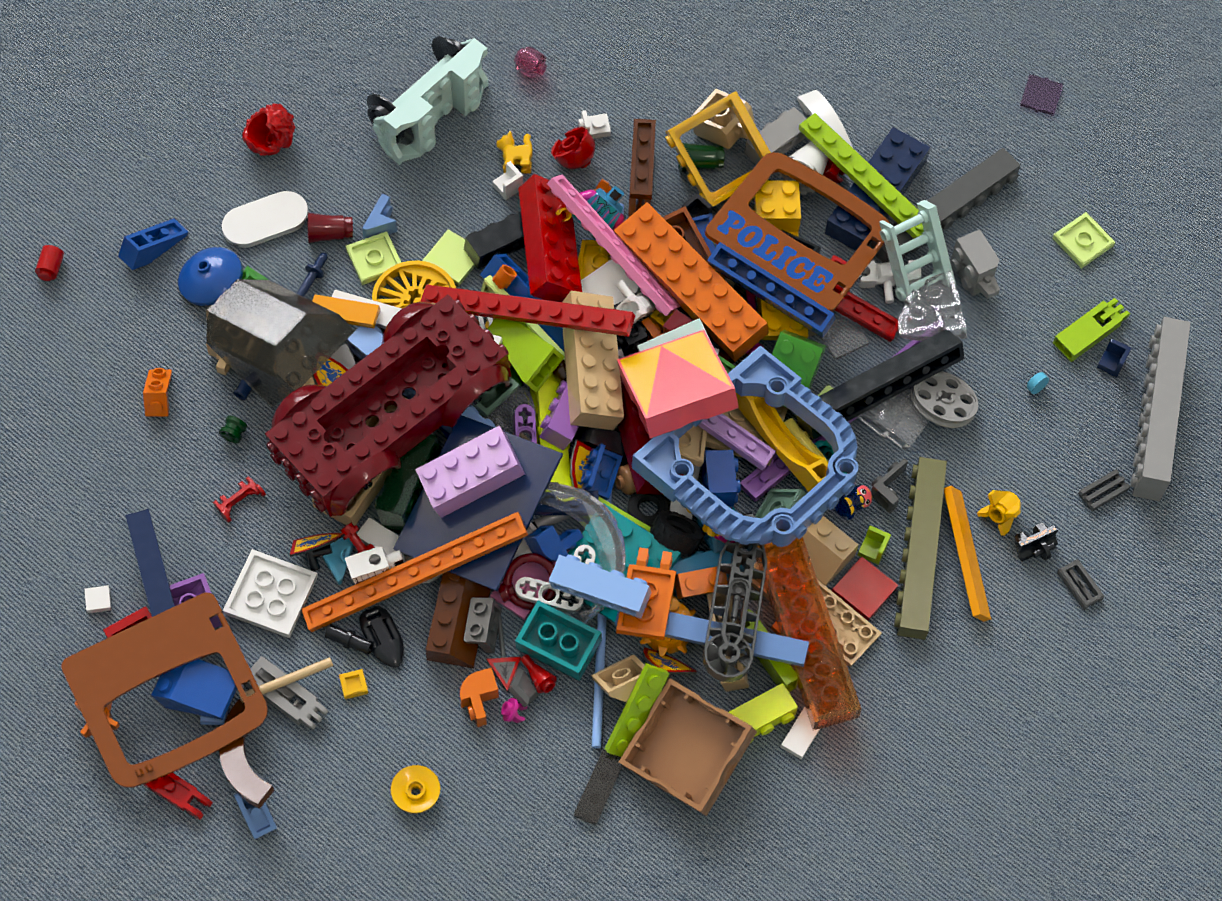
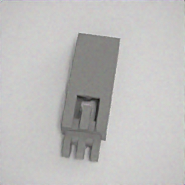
(265, 672)

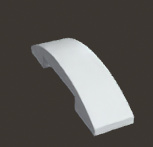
(816, 103)

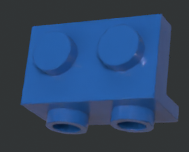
(601, 471)

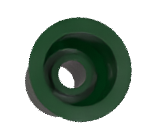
(704, 156)

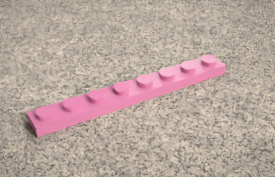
(613, 244)

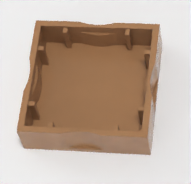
(688, 747)

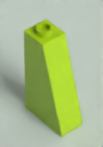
(528, 353)

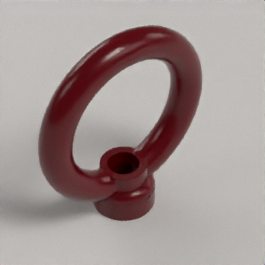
(507, 589)

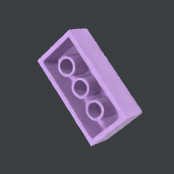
(470, 471)

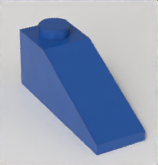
(148, 244)

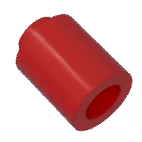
(49, 262)

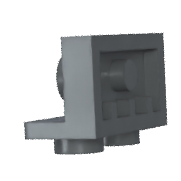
(483, 623)

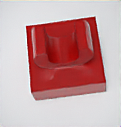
(831, 172)

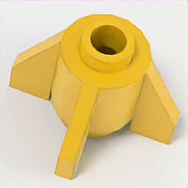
(1002, 509)

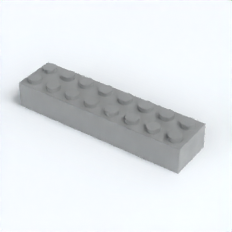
(1161, 409)

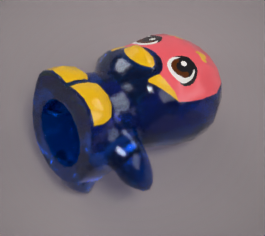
(858, 499)

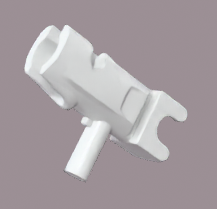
(882, 275)
(639, 304)

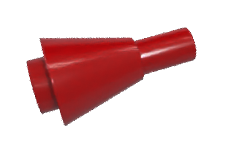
(542, 679)

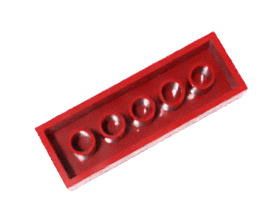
(548, 242)

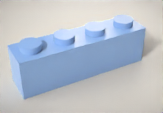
(600, 586)

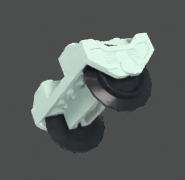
(412, 118)

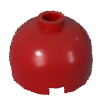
(575, 149)

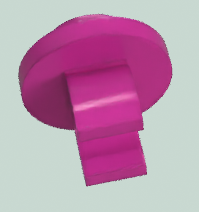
(509, 711)

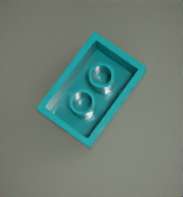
(558, 640)

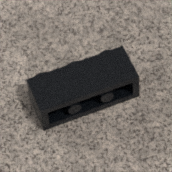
(496, 238)

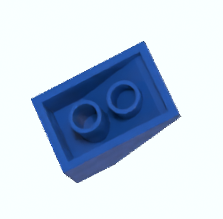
(196, 689)

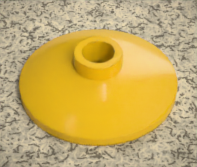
(415, 778)

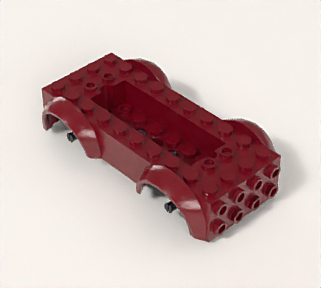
(323, 429)

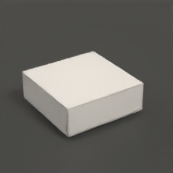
(98, 599)

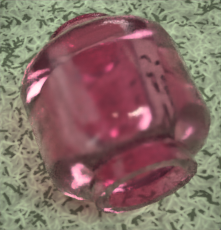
(530, 62)

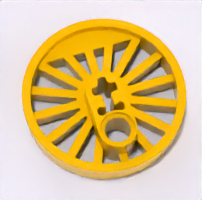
(417, 270)

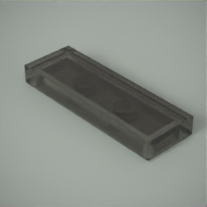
(598, 788)

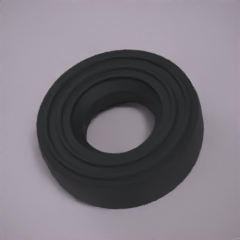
(635, 501)

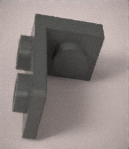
(885, 495)

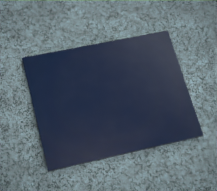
(428, 531)

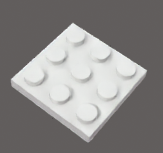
(270, 593)

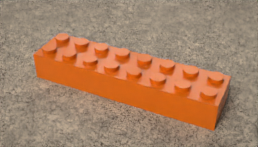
(692, 282)

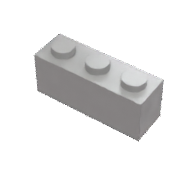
(779, 135)

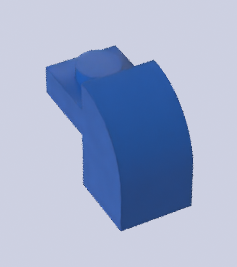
(550, 544)

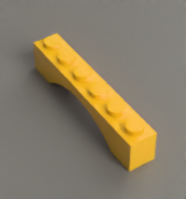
(802, 462)

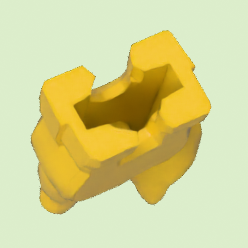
(519, 154)

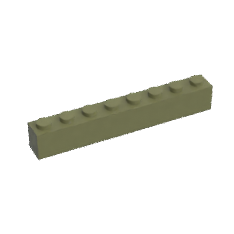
(921, 548)

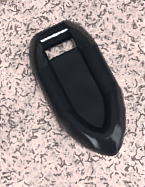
(388, 643)

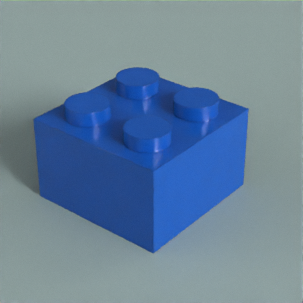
(719, 475)

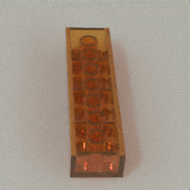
(804, 616)

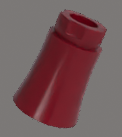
(328, 227)

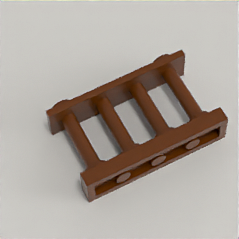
(642, 164)

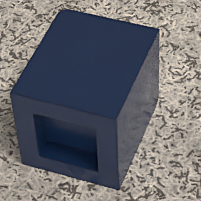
(1114, 357)

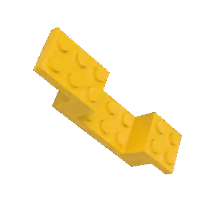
(779, 205)

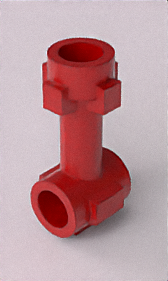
(350, 532)

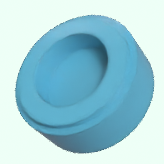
(1037, 383)

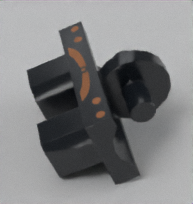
(1038, 544)

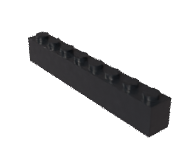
(892, 377)

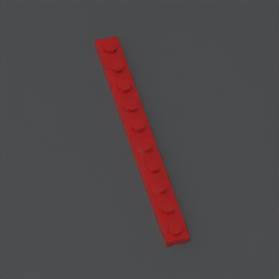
(536, 310)

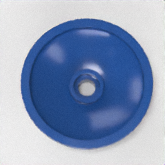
(209, 275)

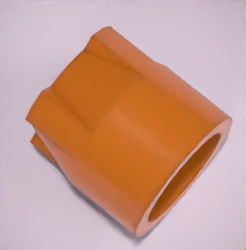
(504, 276)

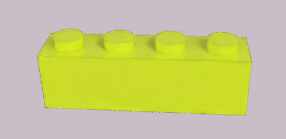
(767, 710)

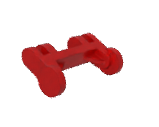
(226, 506)

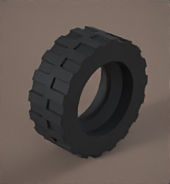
(677, 532)

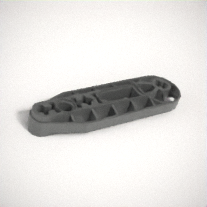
(740, 587)

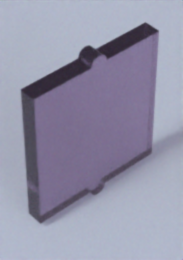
(1041, 94)

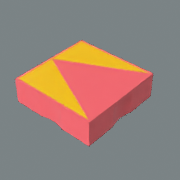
(677, 383)

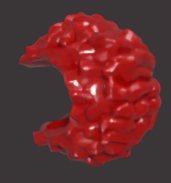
(269, 130)

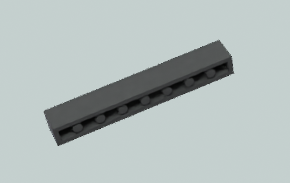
(966, 193)

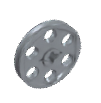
(946, 407)

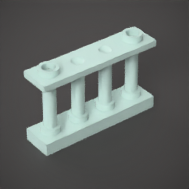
(932, 236)

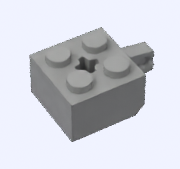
(976, 264)

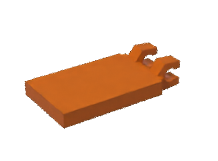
(656, 614)

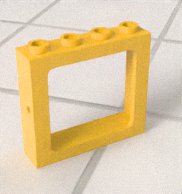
(673, 139)

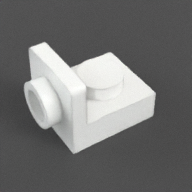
(596, 125)

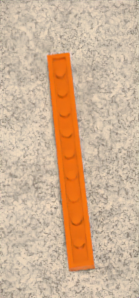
(414, 572)

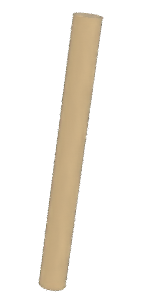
(292, 677)

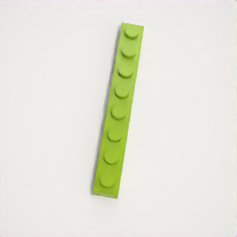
(860, 172)

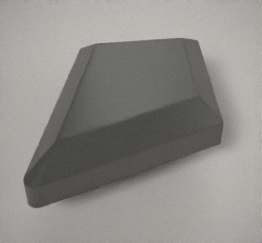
(522, 688)

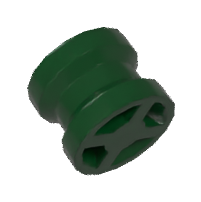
(233, 429)

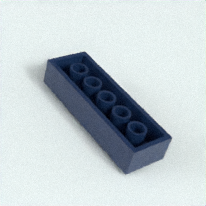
(899, 162)

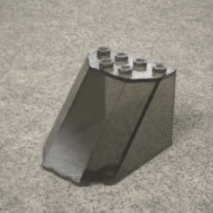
(273, 336)

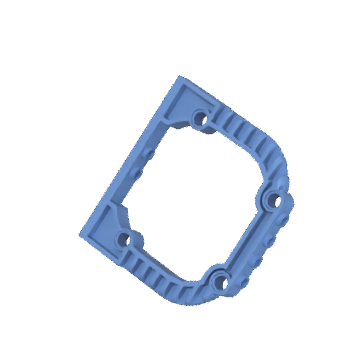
(758, 376)

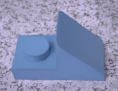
(379, 219)
(257, 819)

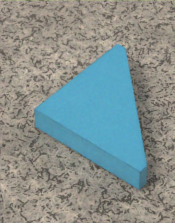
(336, 560)

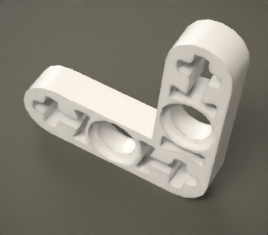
(530, 596)

